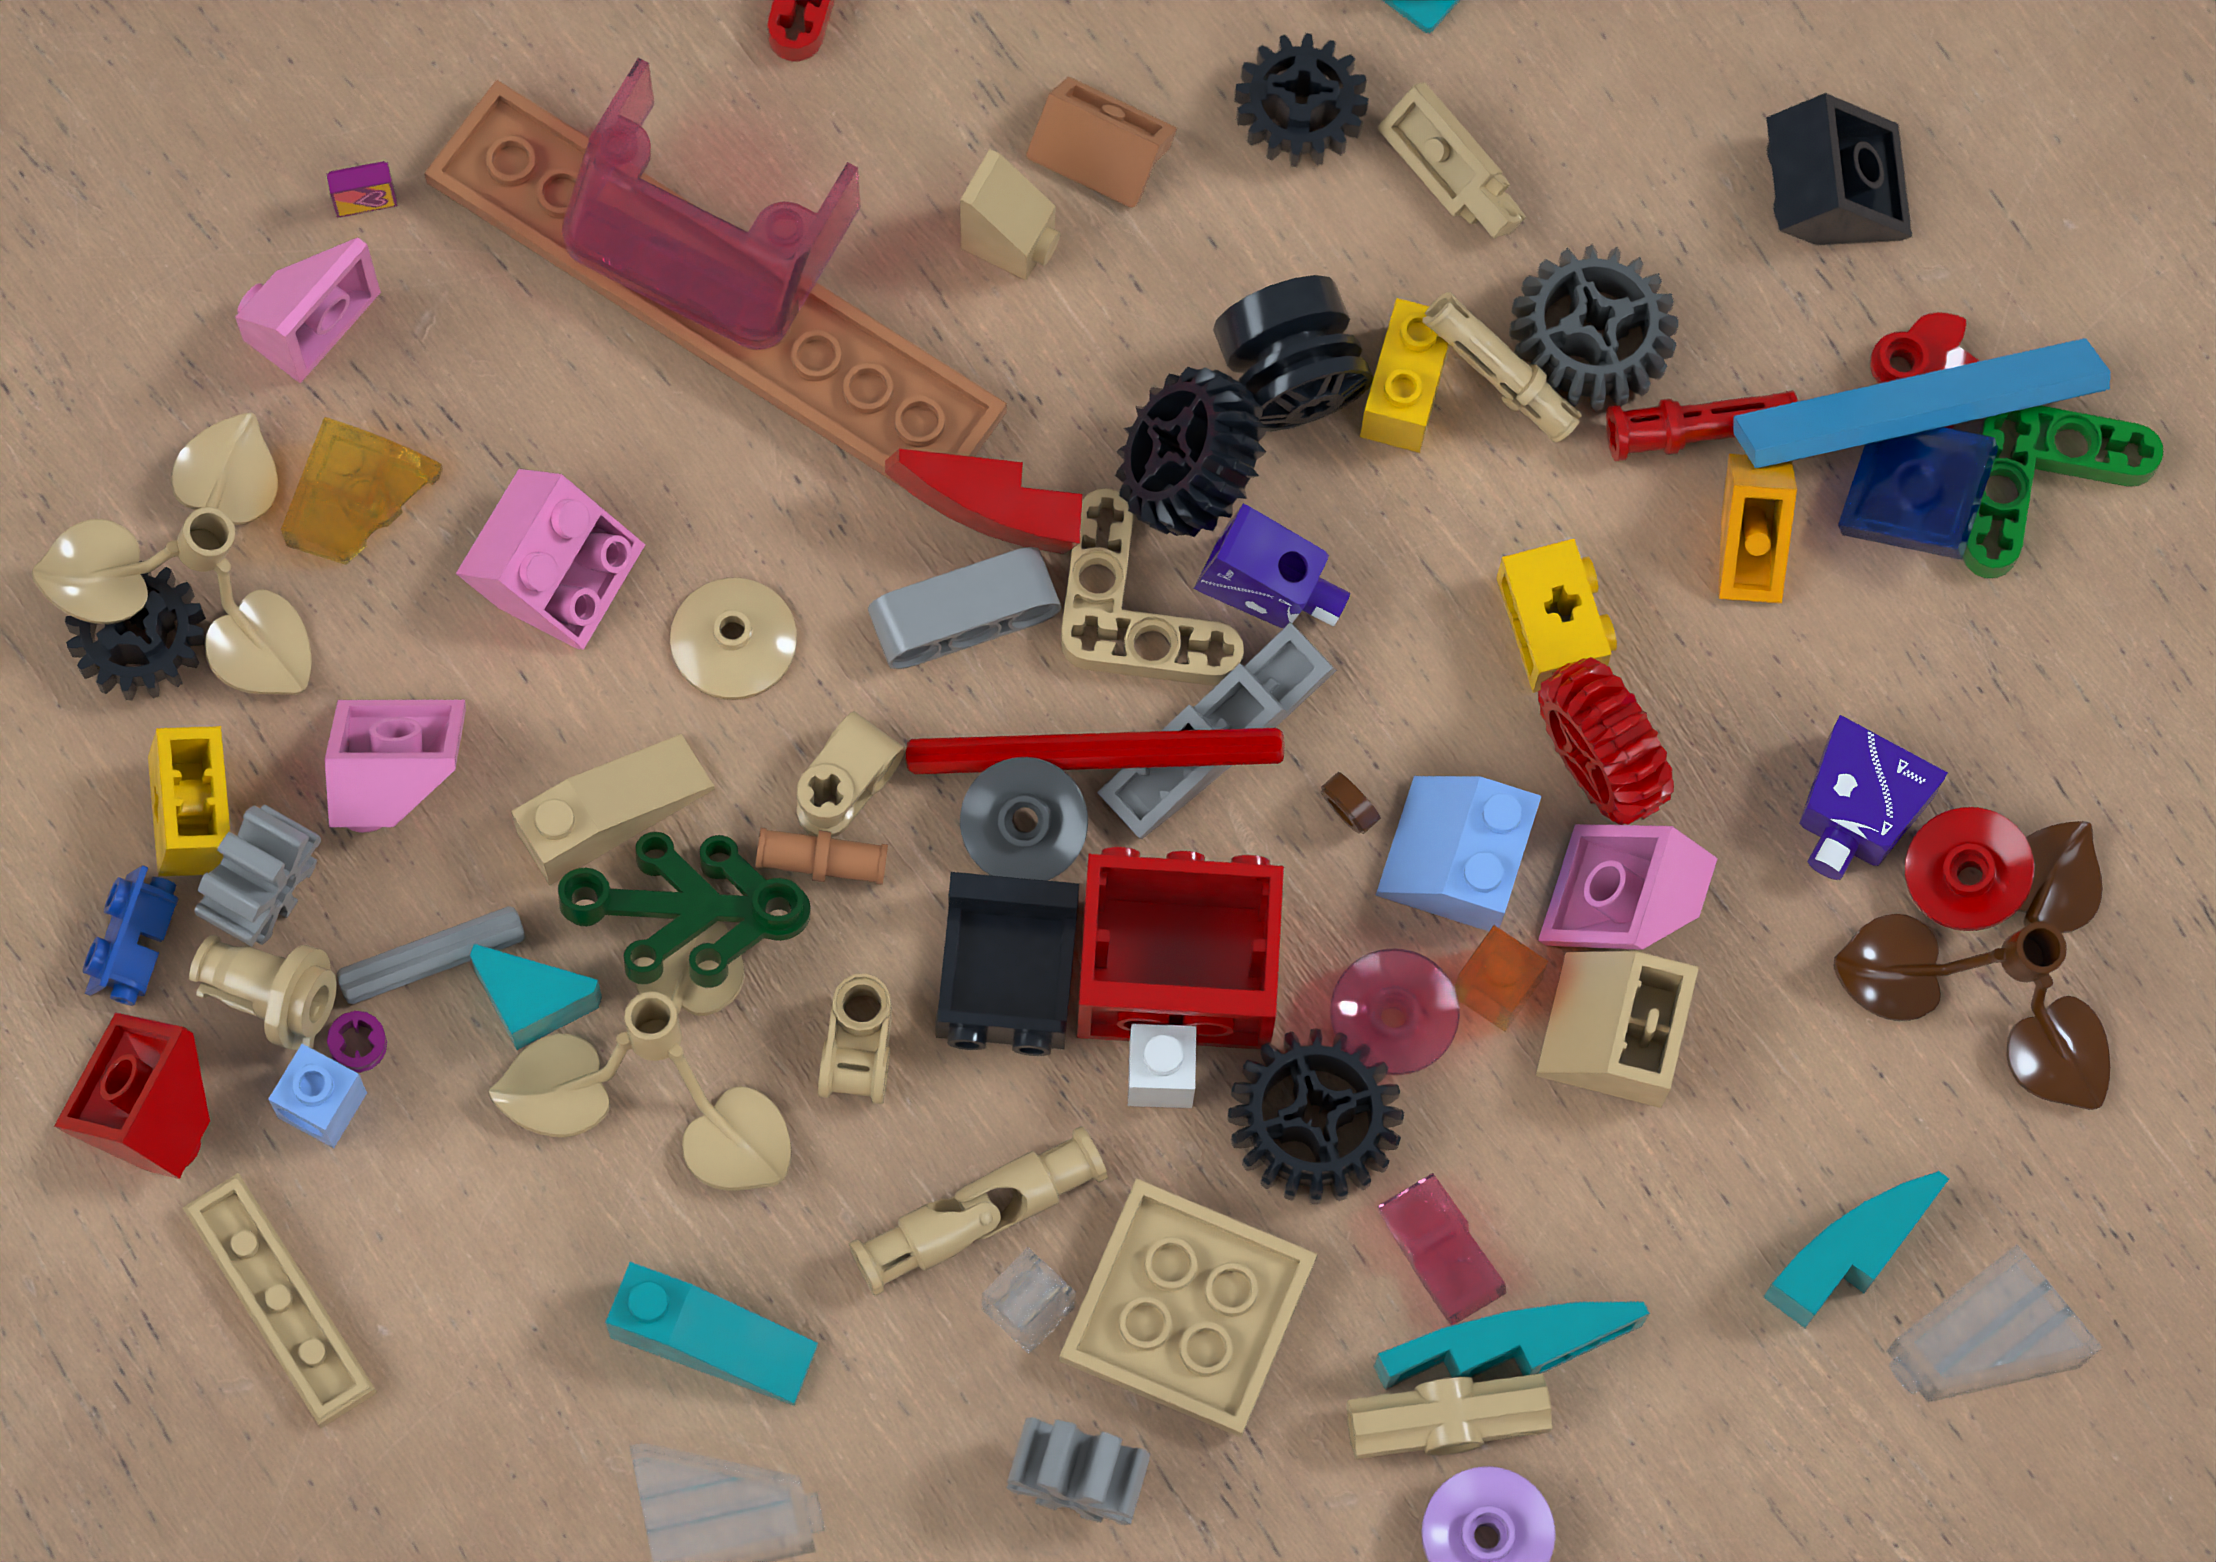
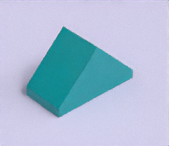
(531, 995)

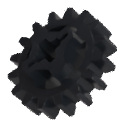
(1273, 97)
(118, 648)

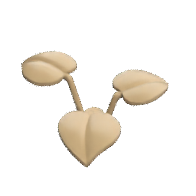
(228, 482)
(560, 1091)

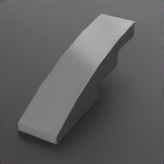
(1246, 698)

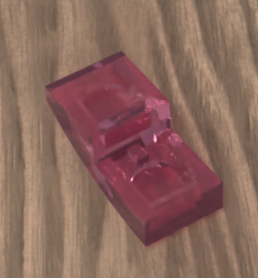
(1442, 1249)

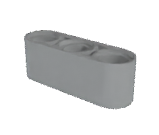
(964, 608)

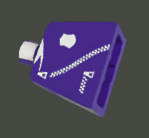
(1270, 572)
(1864, 798)

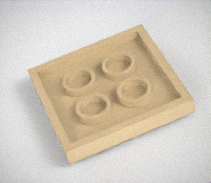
(1188, 1307)

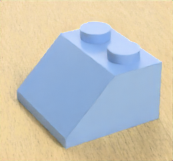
(1459, 848)

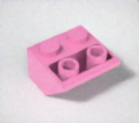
(551, 557)

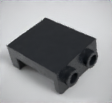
(1007, 963)

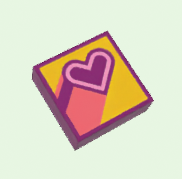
(361, 189)

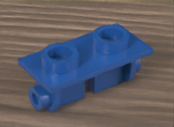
(118, 958)

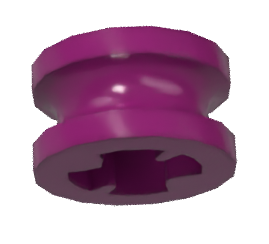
(376, 1039)

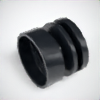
(1294, 351)

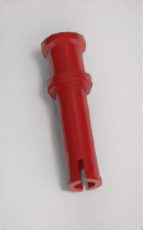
(1674, 425)

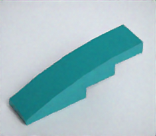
(1532, 1336)

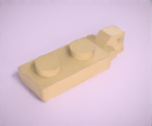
(1450, 161)

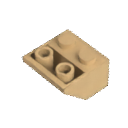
(1618, 1024)

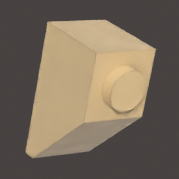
(1007, 218)

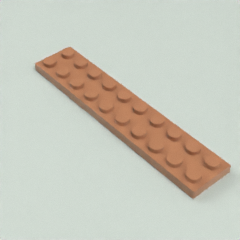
(828, 372)

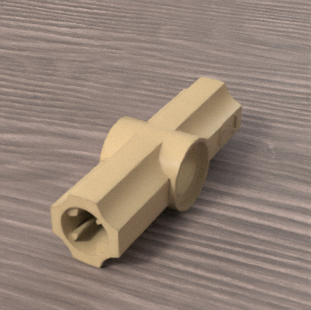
(1449, 1416)

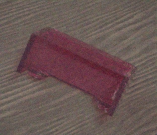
(684, 256)

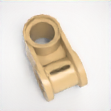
(852, 768)
(857, 1052)

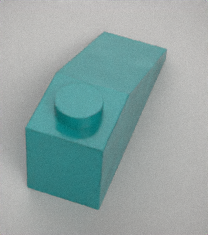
(709, 1334)

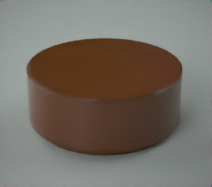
(1350, 803)

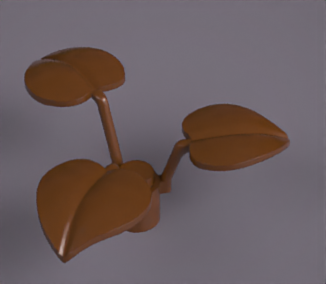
(2063, 1048)

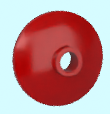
(1964, 840)

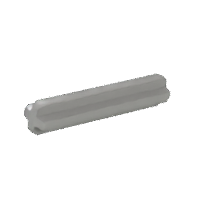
(429, 955)

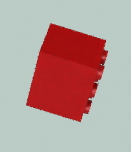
(1181, 946)

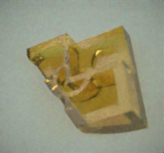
(352, 489)

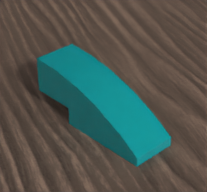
(1852, 1248)

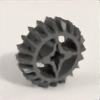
(1635, 307)

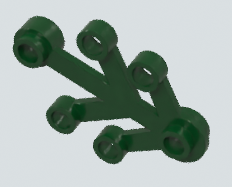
(692, 907)

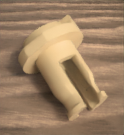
(287, 992)

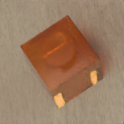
(1499, 978)

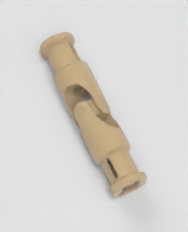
(952, 1224)

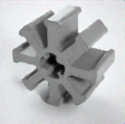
(257, 875)
(1078, 1471)

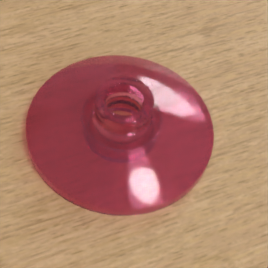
(1401, 982)

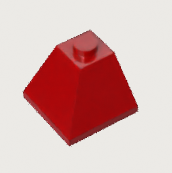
(141, 1096)

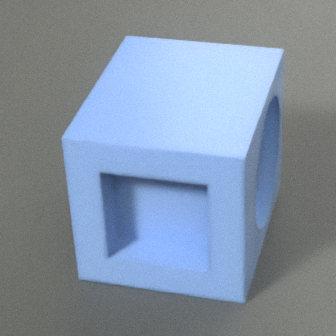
(317, 1095)

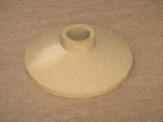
(741, 665)

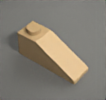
(608, 805)

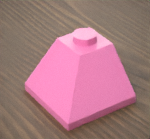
(308, 306)
(388, 758)
(1626, 887)

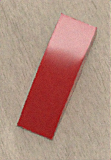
(990, 498)

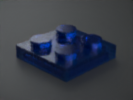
(1920, 490)

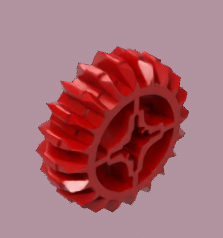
(1606, 741)

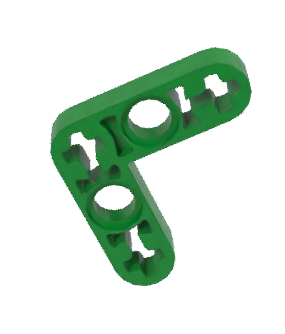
(2038, 451)

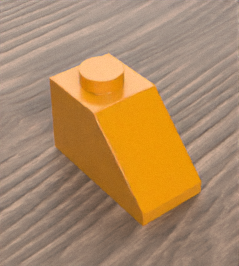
(1755, 530)

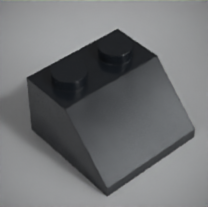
(1837, 173)

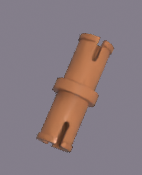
(821, 856)

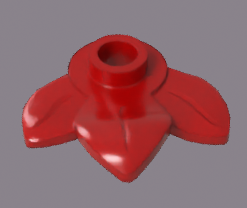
(1927, 346)

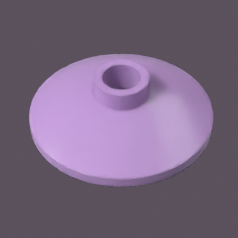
(1494, 1500)

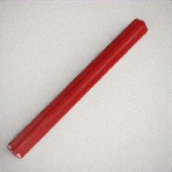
(1100, 750)

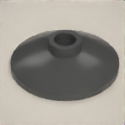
(990, 827)

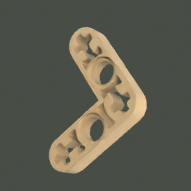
(1106, 612)

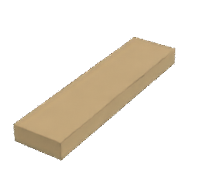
(279, 1300)

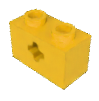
(1405, 380)
(1550, 578)
(188, 799)

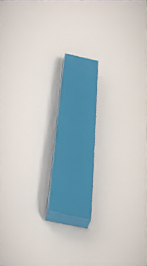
(1921, 403)

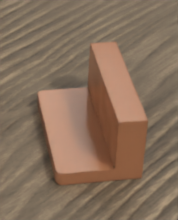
(1099, 141)

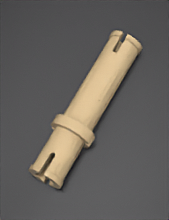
(1520, 384)

